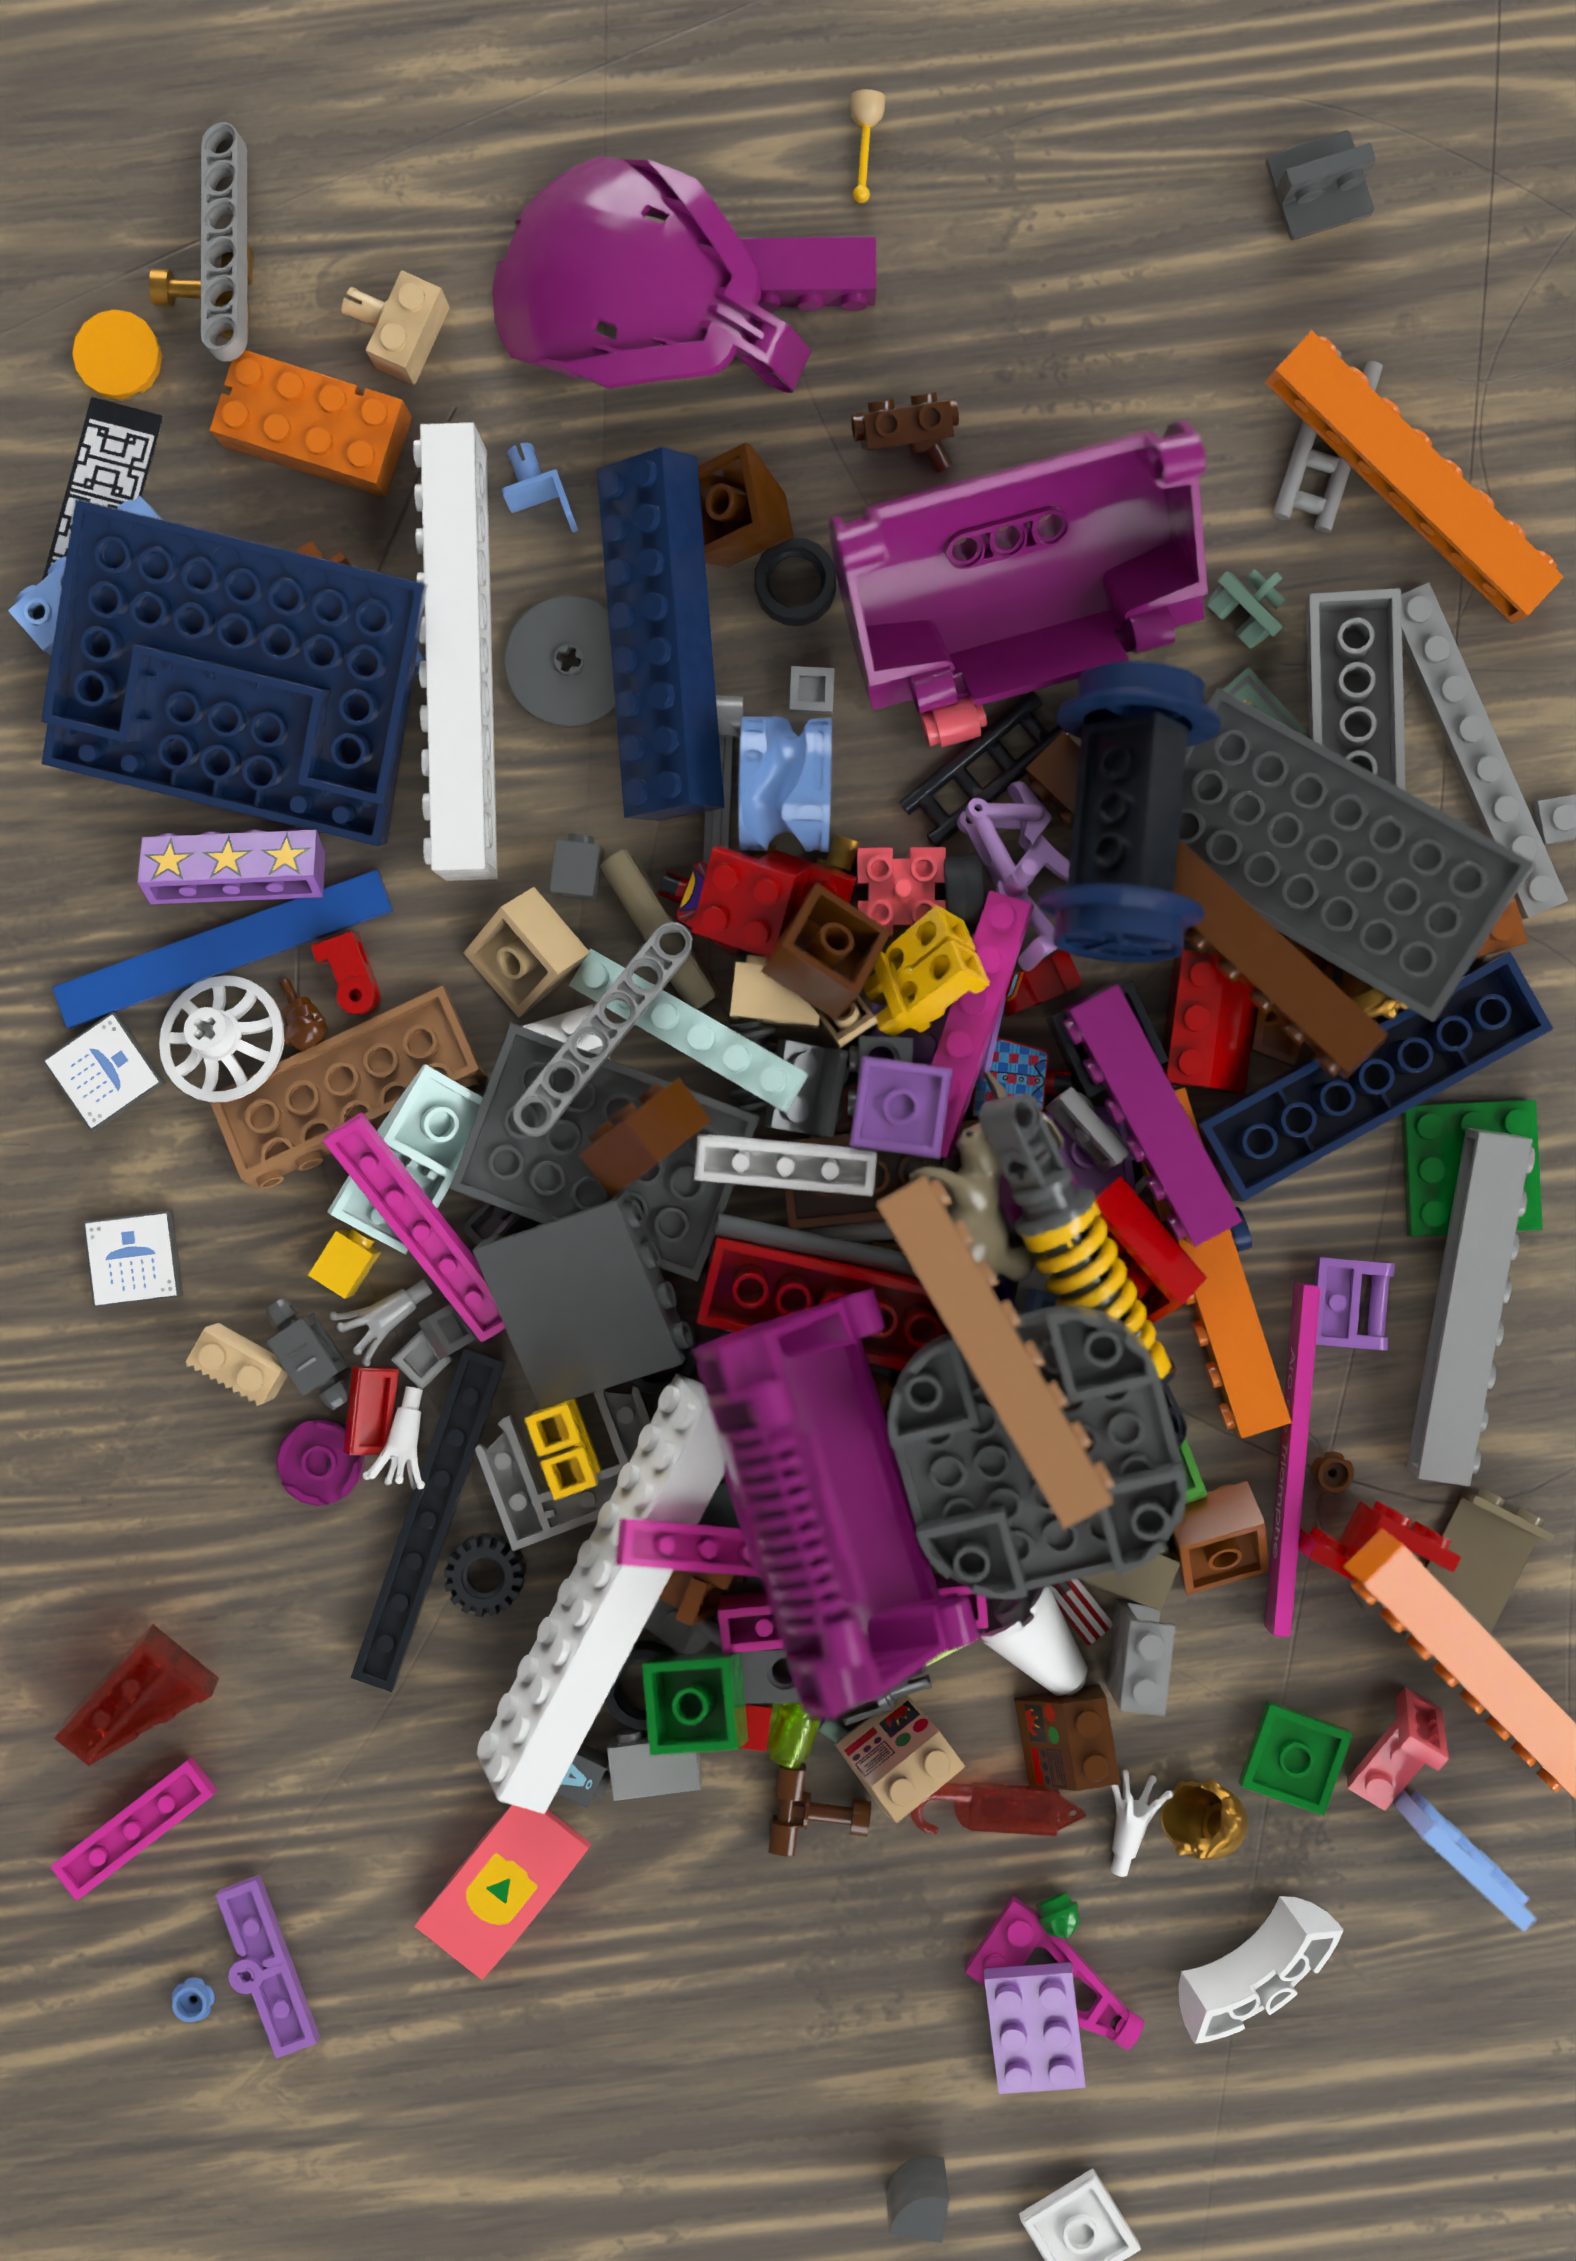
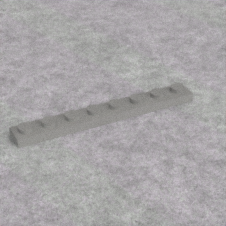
(1475, 746)

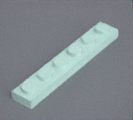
(697, 1035)

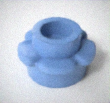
(185, 2008)

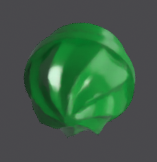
(1059, 1915)

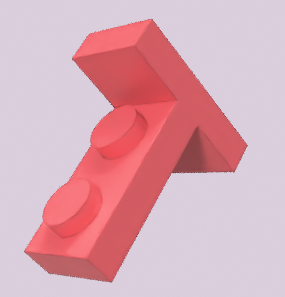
(1408, 1744)

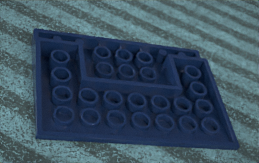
(231, 673)

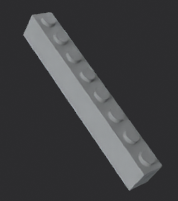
(1470, 1306)

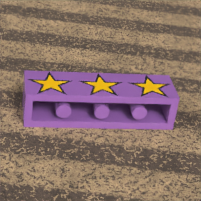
(232, 866)

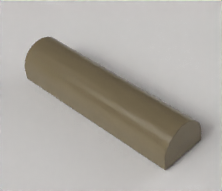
(648, 914)

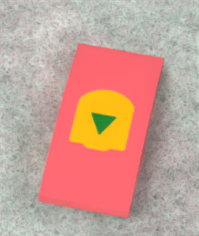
(502, 1887)

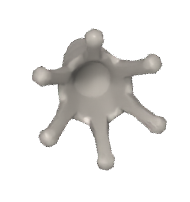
(382, 1317)

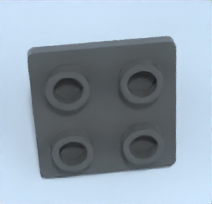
(1322, 183)
(817, 1103)

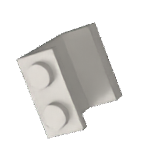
(1139, 1658)

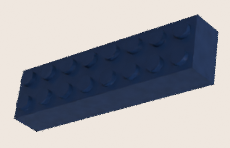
(660, 635)
(1313, 1114)

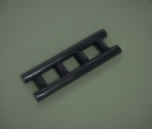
(956, 767)

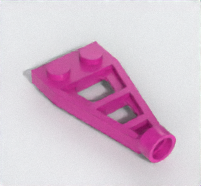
(1012, 1942)

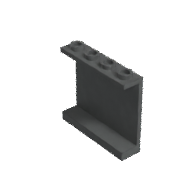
(585, 1301)

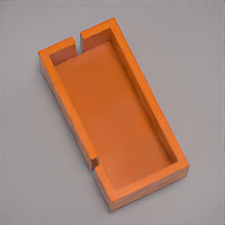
(311, 423)

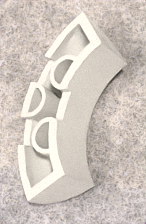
(1258, 1972)

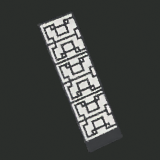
(108, 463)

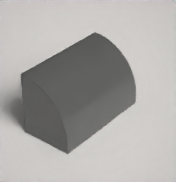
(918, 2199)

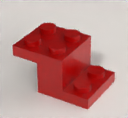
(752, 899)
(1363, 1526)

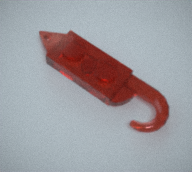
(1004, 1808)

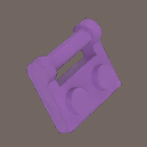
(1340, 1302)

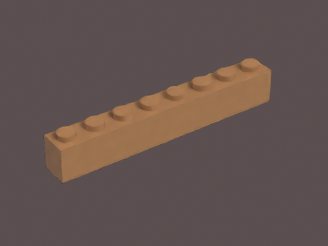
(995, 1350)

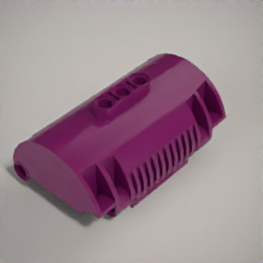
(1042, 597)
(827, 1504)

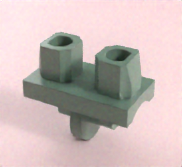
(1233, 593)

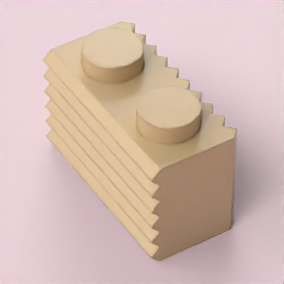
(237, 1363)

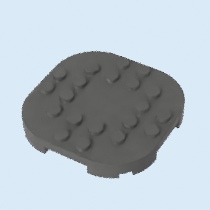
(973, 1491)

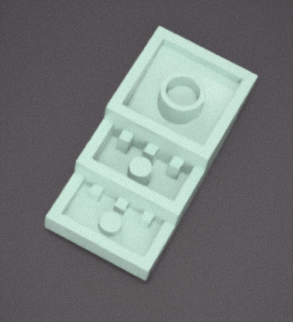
(427, 1136)

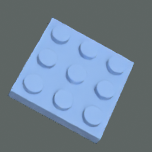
(1465, 1857)

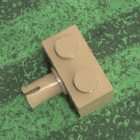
(403, 324)

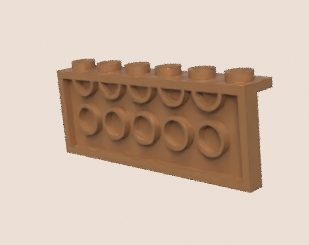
(331, 1082)

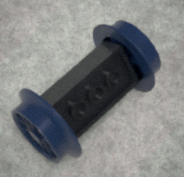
(1128, 812)

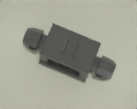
(307, 1353)

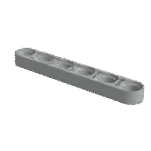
(220, 241)
(608, 1032)

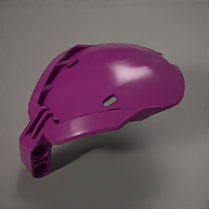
(671, 288)

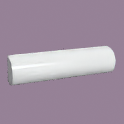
(785, 1164)

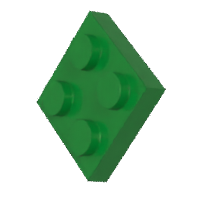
(1295, 1758)

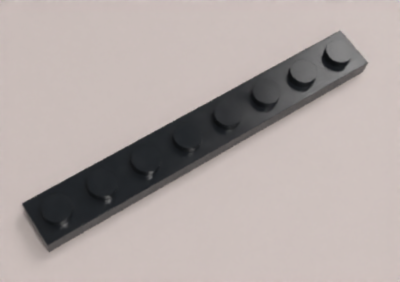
(428, 1519)

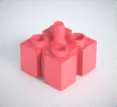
(899, 888)

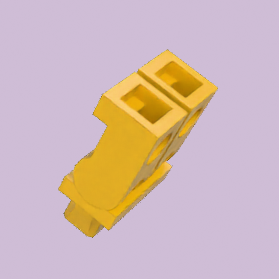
(925, 973)
(571, 1456)

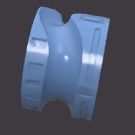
(784, 782)

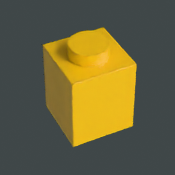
(345, 1262)

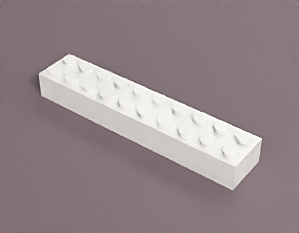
(457, 652)
(601, 1605)

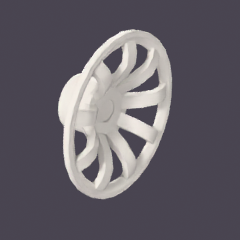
(218, 1035)

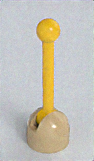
(866, 111)

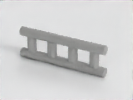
(1303, 456)

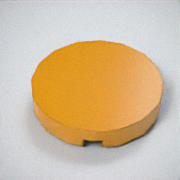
(117, 354)

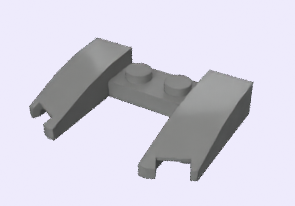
(533, 1514)

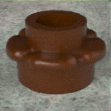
(1342, 1478)

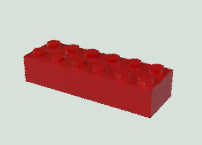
(761, 1282)

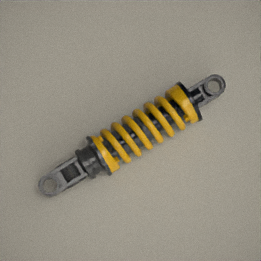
(1068, 1229)

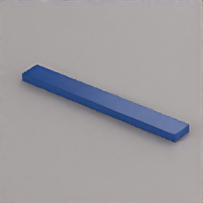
(222, 949)

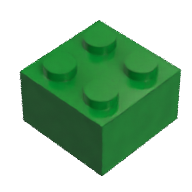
(695, 1703)

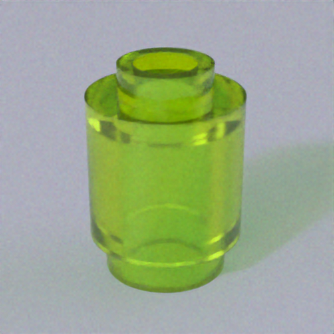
(792, 1735)

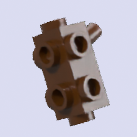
(918, 425)

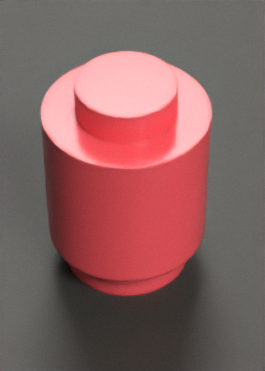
(953, 723)

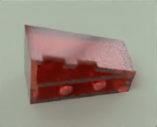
(137, 1694)

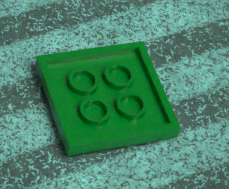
(1433, 1153)

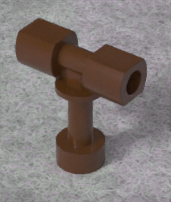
(797, 1809)

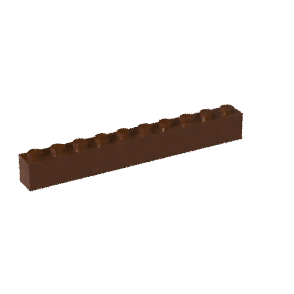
(1241, 940)

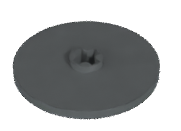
(539, 677)

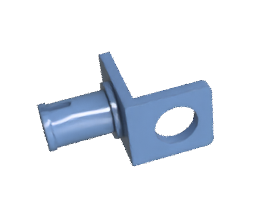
(533, 485)

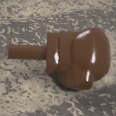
(304, 1021)

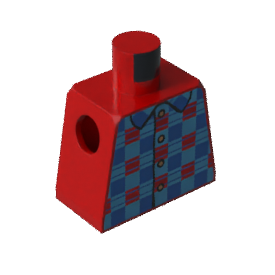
(1020, 1071)

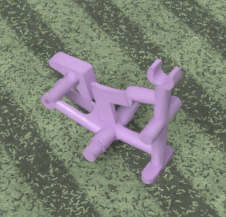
(1031, 819)

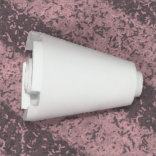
(1036, 1640)

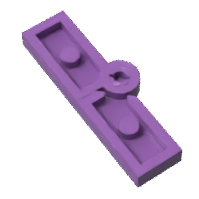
(266, 1967)

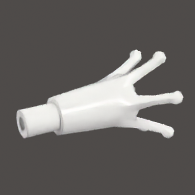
(402, 1443)
(1132, 1821)

